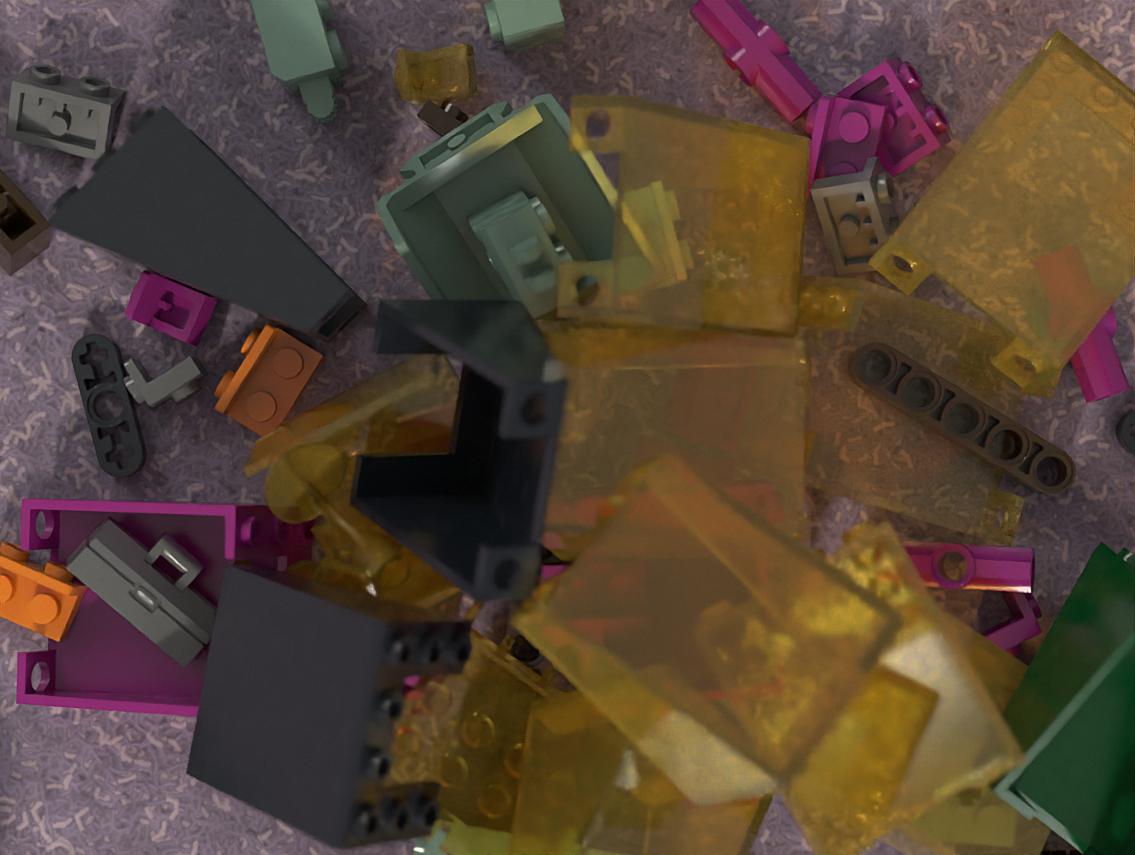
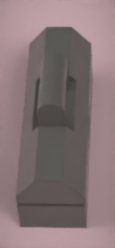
(131, 583)

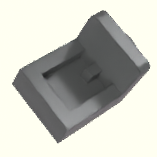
(176, 383)

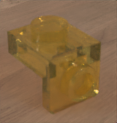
(436, 74)

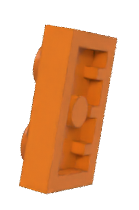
(268, 379)
(36, 594)

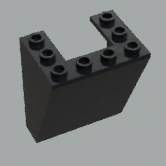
(194, 220)
(486, 500)
(310, 701)

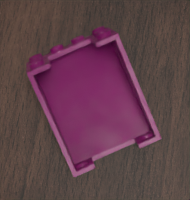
(105, 656)

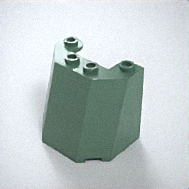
(480, 165)

